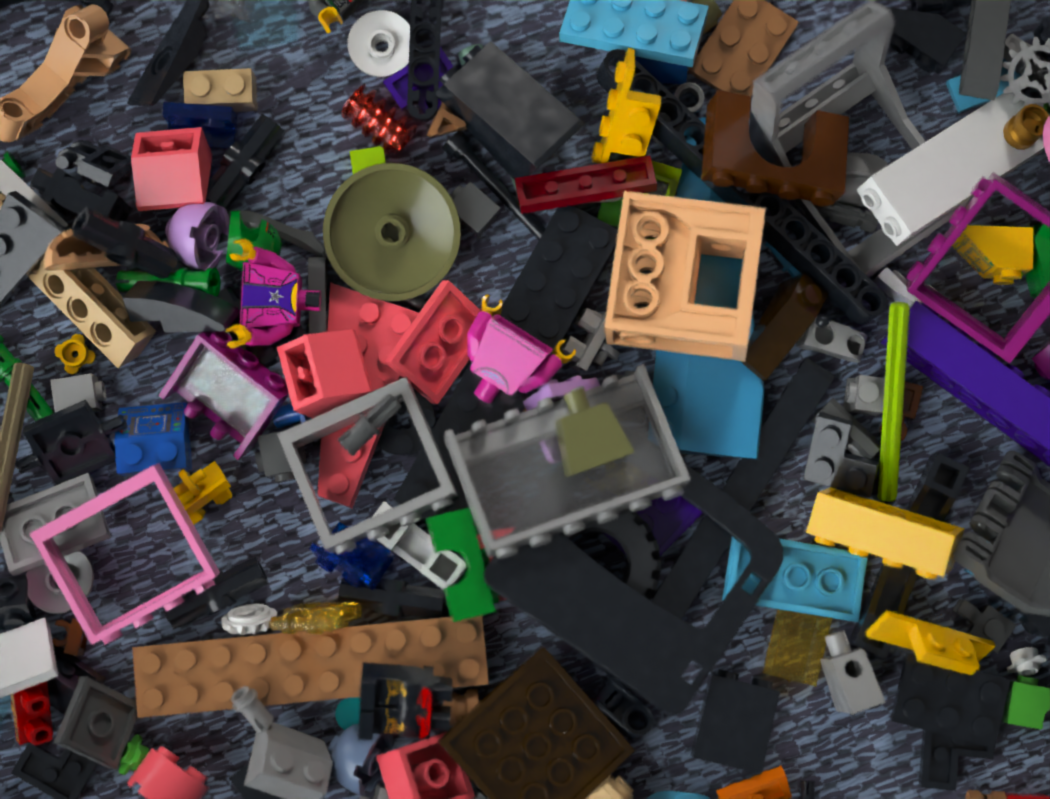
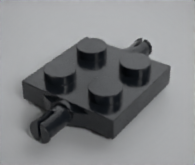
(70, 443)

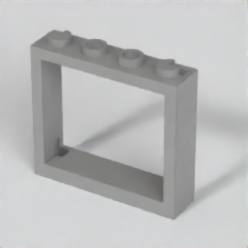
(342, 417)

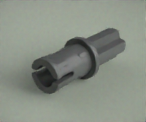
(369, 424)

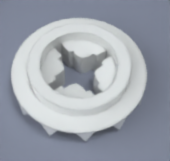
(248, 619)

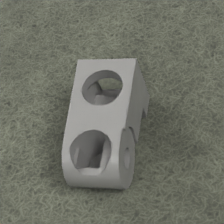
(835, 341)

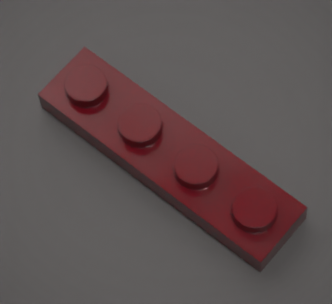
(585, 184)

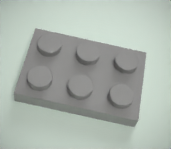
(40, 509)

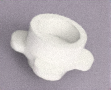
(1025, 661)

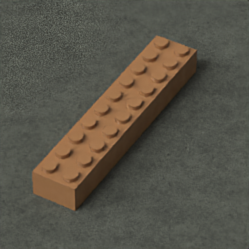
(301, 665)

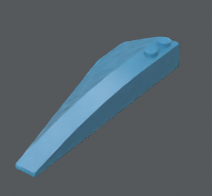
(710, 401)

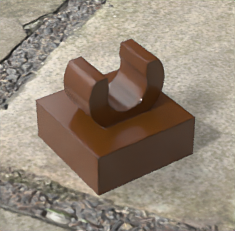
(75, 640)

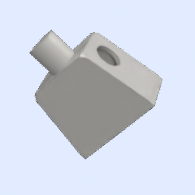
(856, 688)

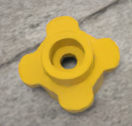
(65, 350)

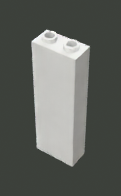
(944, 170)

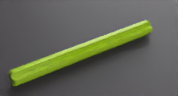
(893, 401)

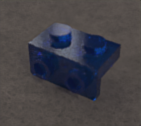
(360, 566)

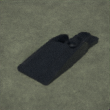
(172, 55)

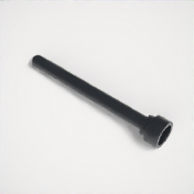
(460, 148)

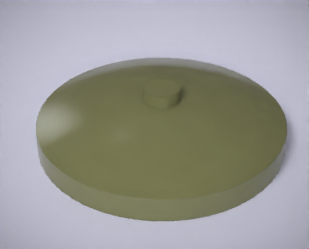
(391, 231)

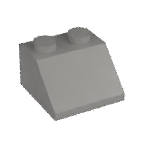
(289, 763)

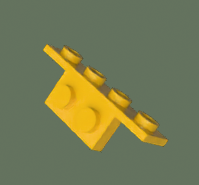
(630, 117)
(932, 642)

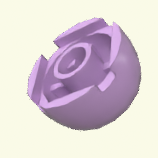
(196, 233)

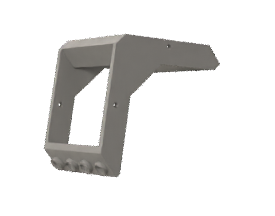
(777, 132)

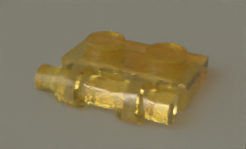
(316, 617)

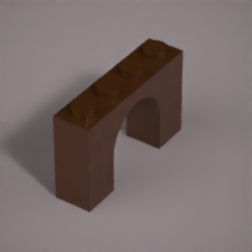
(733, 161)

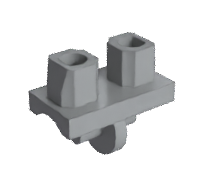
(593, 342)

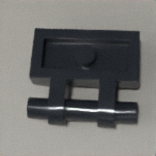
(100, 165)

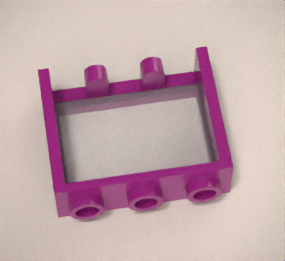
(228, 389)

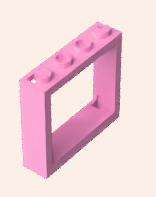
(141, 614)

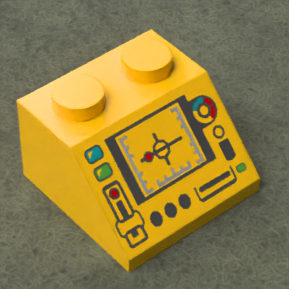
(997, 251)

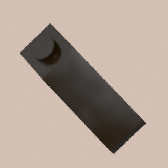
(783, 323)

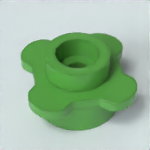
(133, 755)

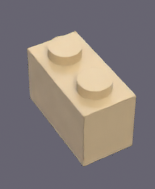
(221, 88)

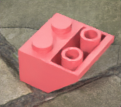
(170, 168)
(324, 371)

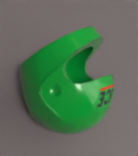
(263, 236)

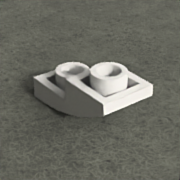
(895, 286)

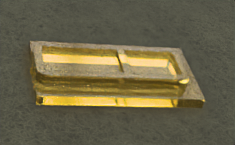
(796, 646)

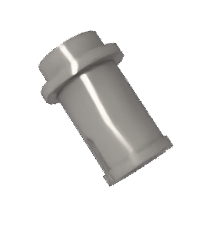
(247, 703)

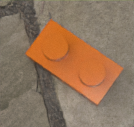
(768, 785)

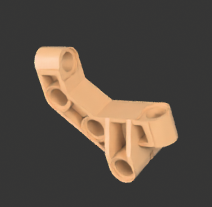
(78, 50)

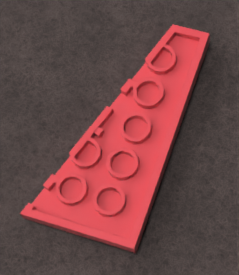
(378, 329)

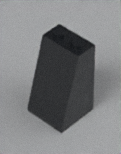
(507, 110)

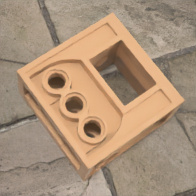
(682, 234)

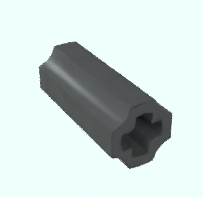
(861, 441)

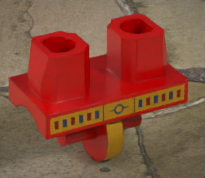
(32, 714)

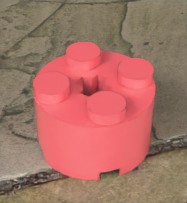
(164, 779)

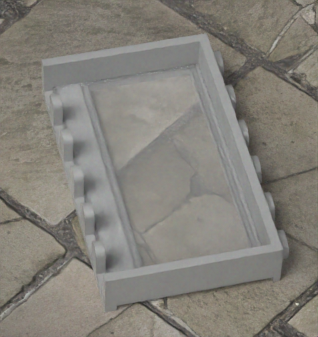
(518, 477)

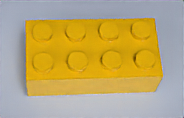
(884, 531)

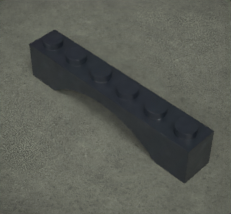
(892, 587)

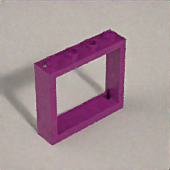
(1032, 318)

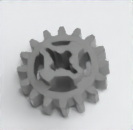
(1015, 86)

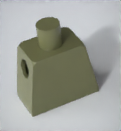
(589, 435)

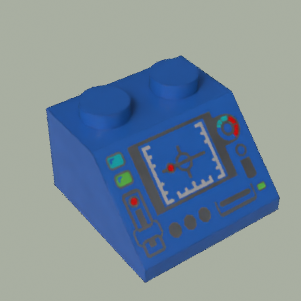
(153, 437)

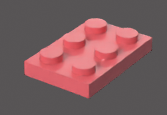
(435, 343)

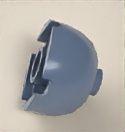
(355, 759)

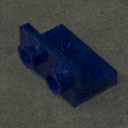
(217, 122)

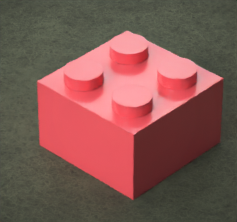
(423, 772)

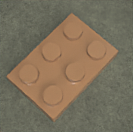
(743, 46)

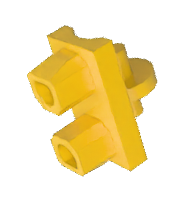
(201, 488)

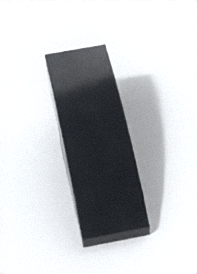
(178, 307)

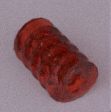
(377, 121)

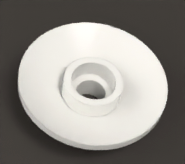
(371, 30)

